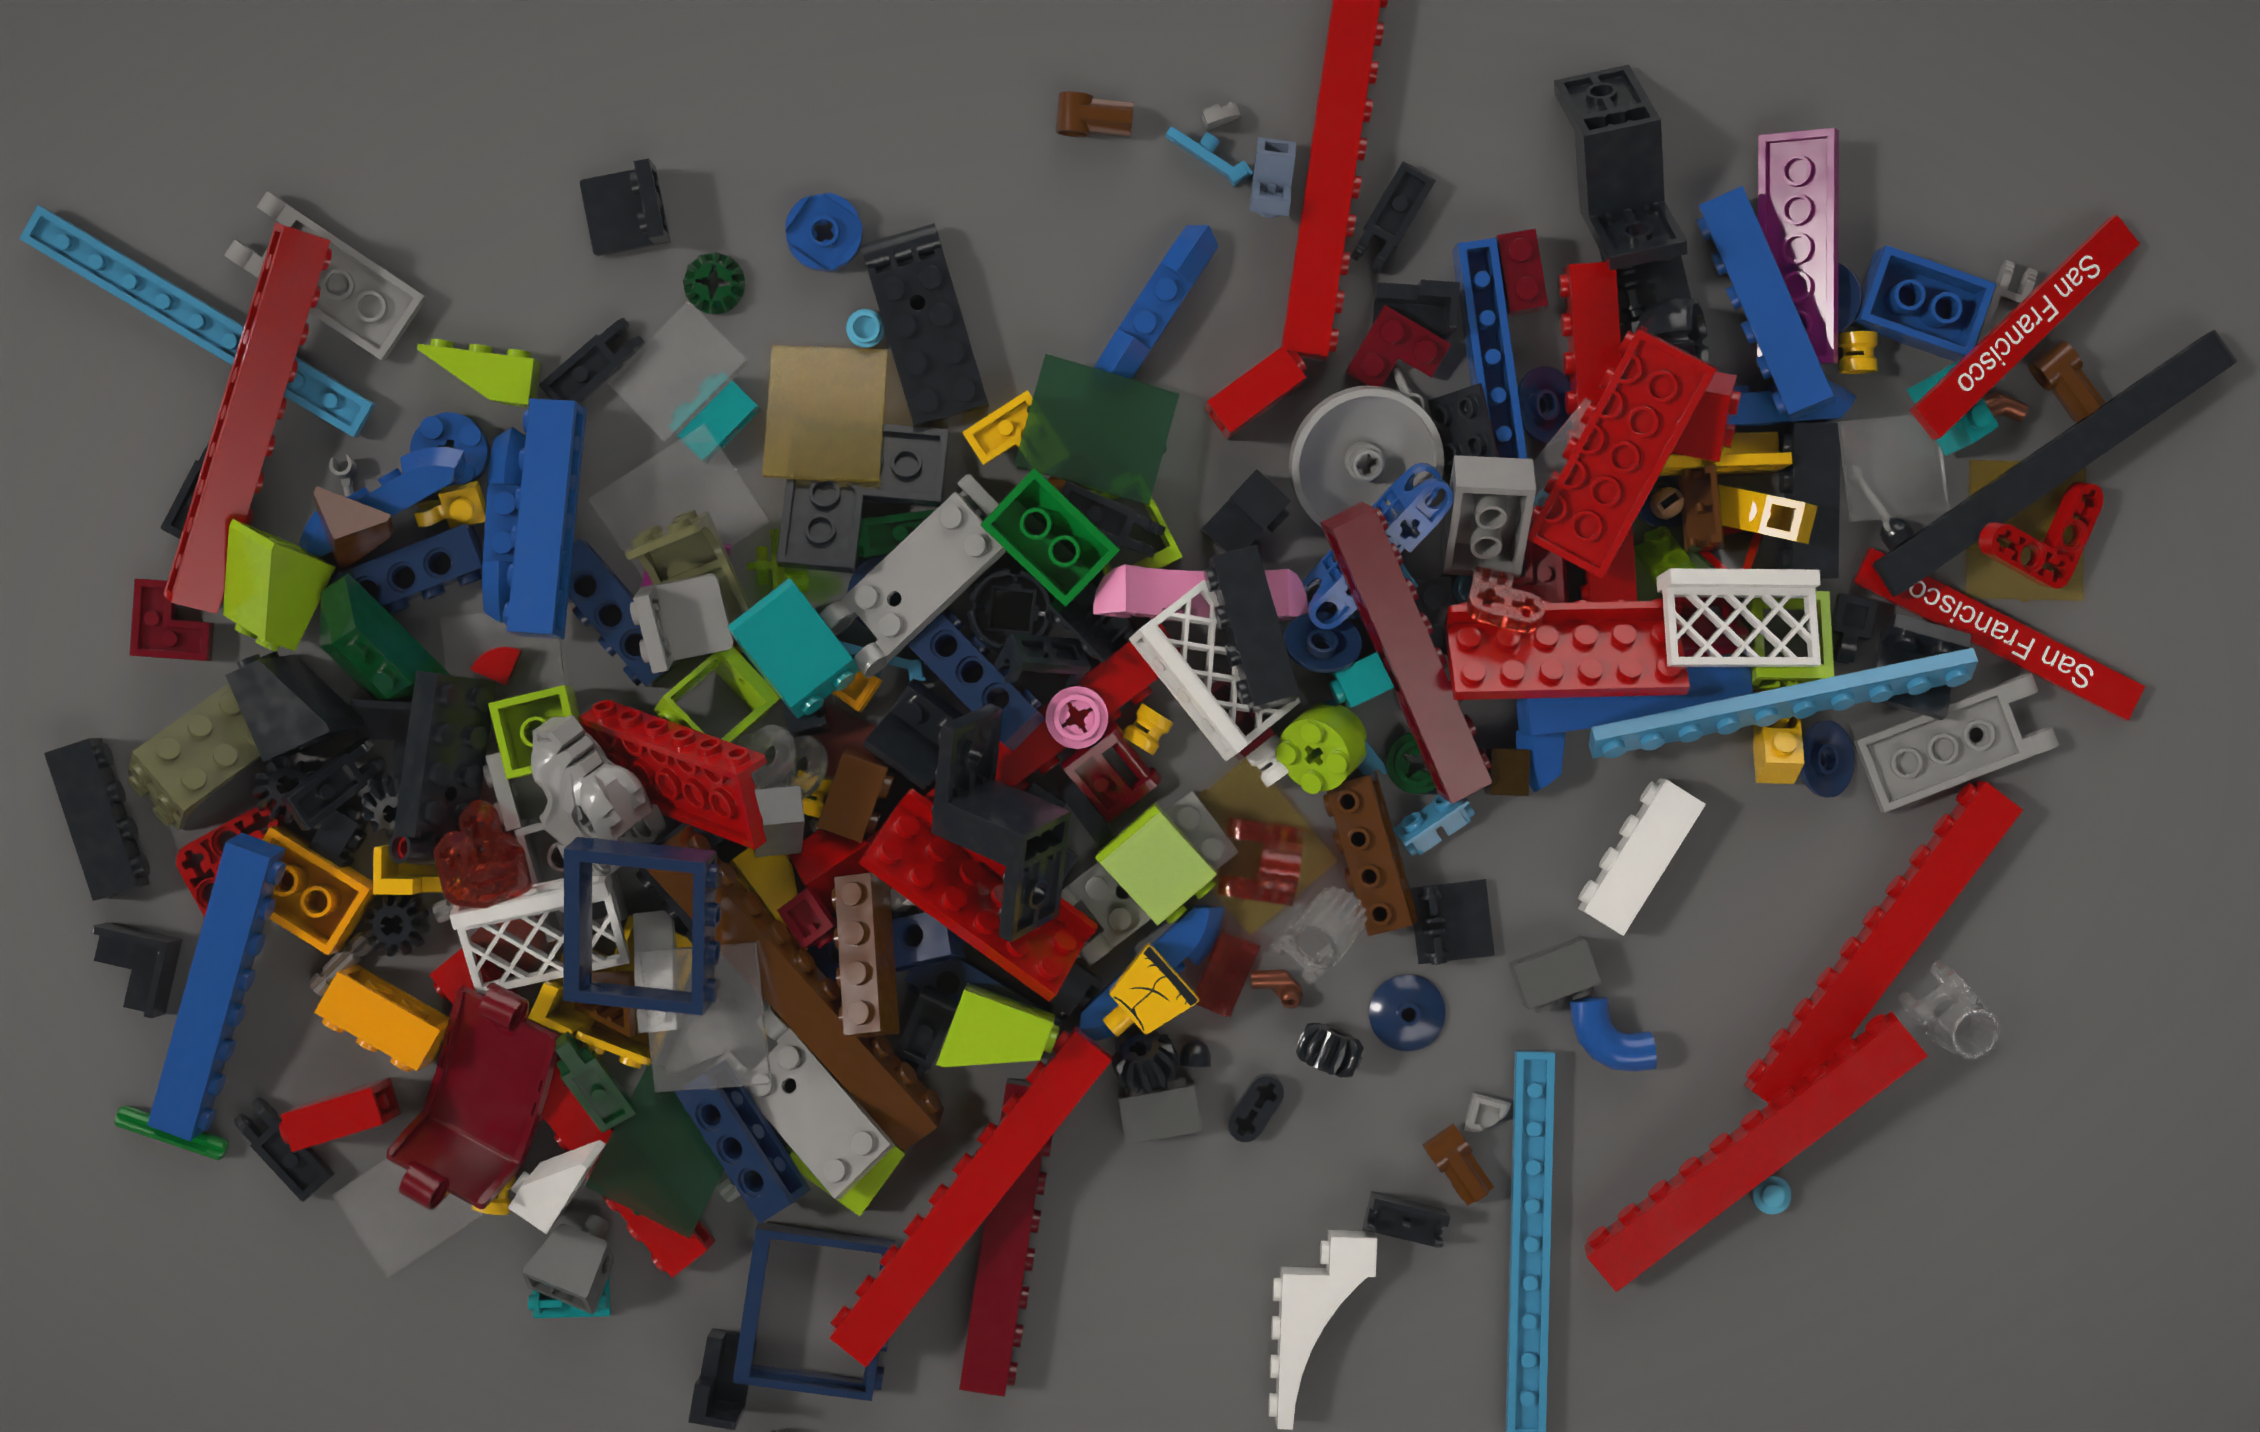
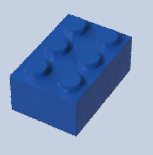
(1923, 303)

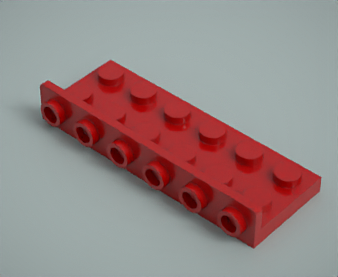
(1619, 451)
(1573, 653)
(683, 770)
(967, 894)

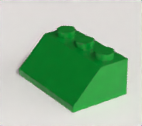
(1050, 537)

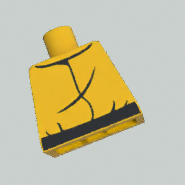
(1148, 994)

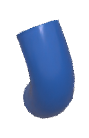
(1606, 1043)

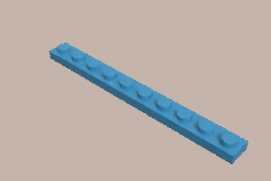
(184, 313)
(1772, 705)
(1530, 1241)

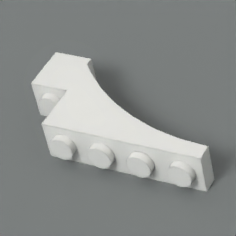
(1306, 1305)

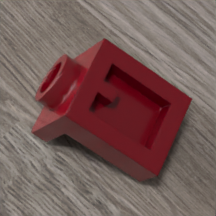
(809, 919)

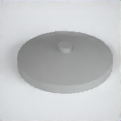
(1358, 448)

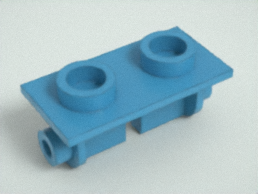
(1419, 828)

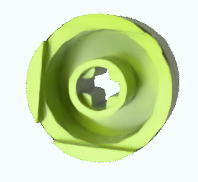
(1322, 747)

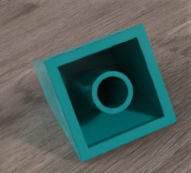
(793, 649)

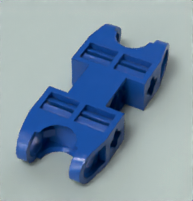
(1408, 511)

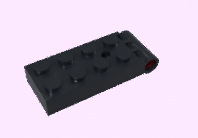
(927, 343)
(440, 762)

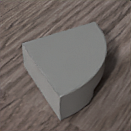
(1217, 116)
(1484, 1112)

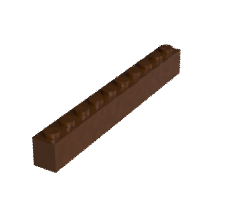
(812, 1004)

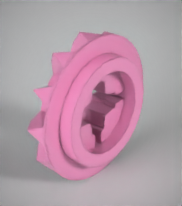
(1058, 712)

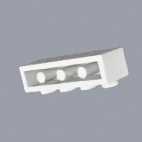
(1640, 856)

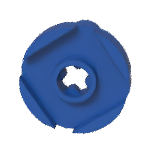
(820, 210)
(467, 436)

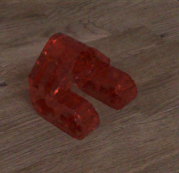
(1506, 602)
(1278, 862)
(489, 874)

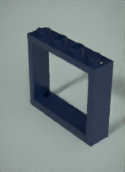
(578, 924)
(790, 1379)

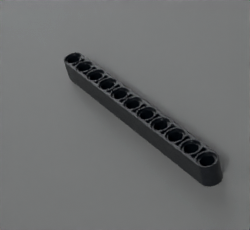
(2054, 462)

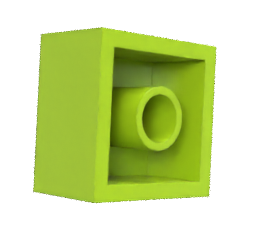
(519, 716)

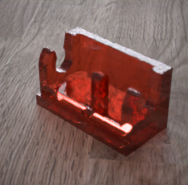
(1226, 973)

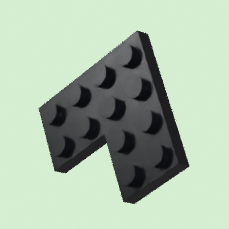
(825, 517)

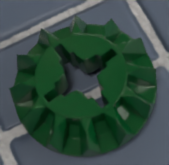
(726, 296)
(1398, 767)

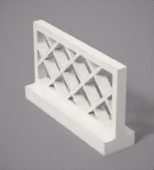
(1740, 584)
(1186, 682)
(539, 900)

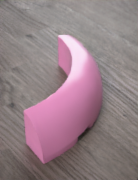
(1152, 590)

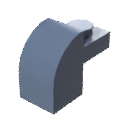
(1272, 177)

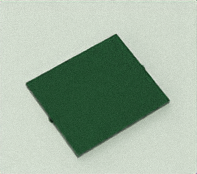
(1096, 429)
(658, 1161)

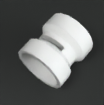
(1266, 761)

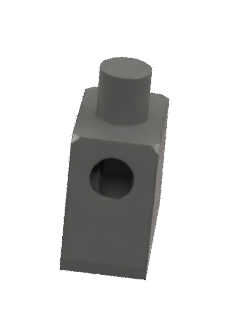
(573, 1264)

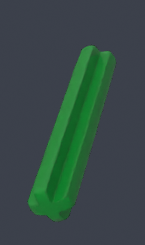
(204, 1144)

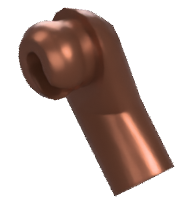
(2004, 405)
(1281, 983)

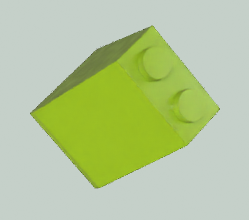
(271, 586)
(1157, 865)
(996, 1030)

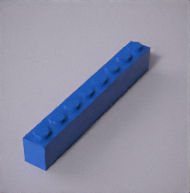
(217, 986)

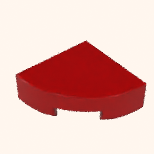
(498, 664)

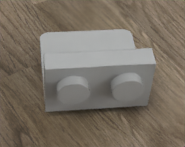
(681, 620)
(519, 800)

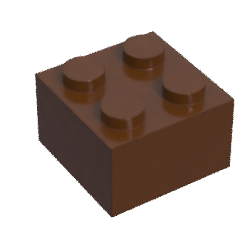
(855, 795)

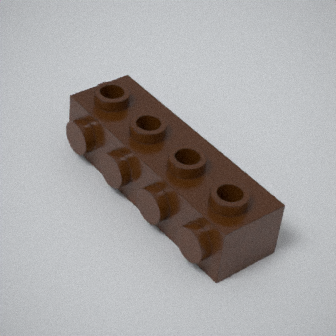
(1371, 853)
(865, 956)

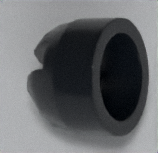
(1195, 1054)

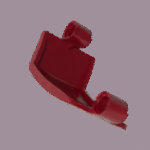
(479, 1103)

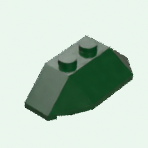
(371, 642)

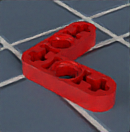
(2053, 549)
(212, 852)

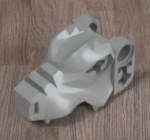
(588, 791)

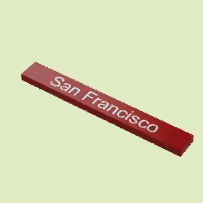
(2024, 327)
(2009, 640)

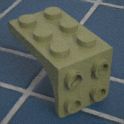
(686, 550)
(193, 758)

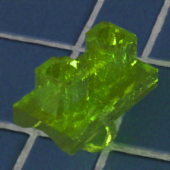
(1662, 552)
(780, 574)

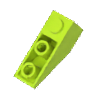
(498, 377)

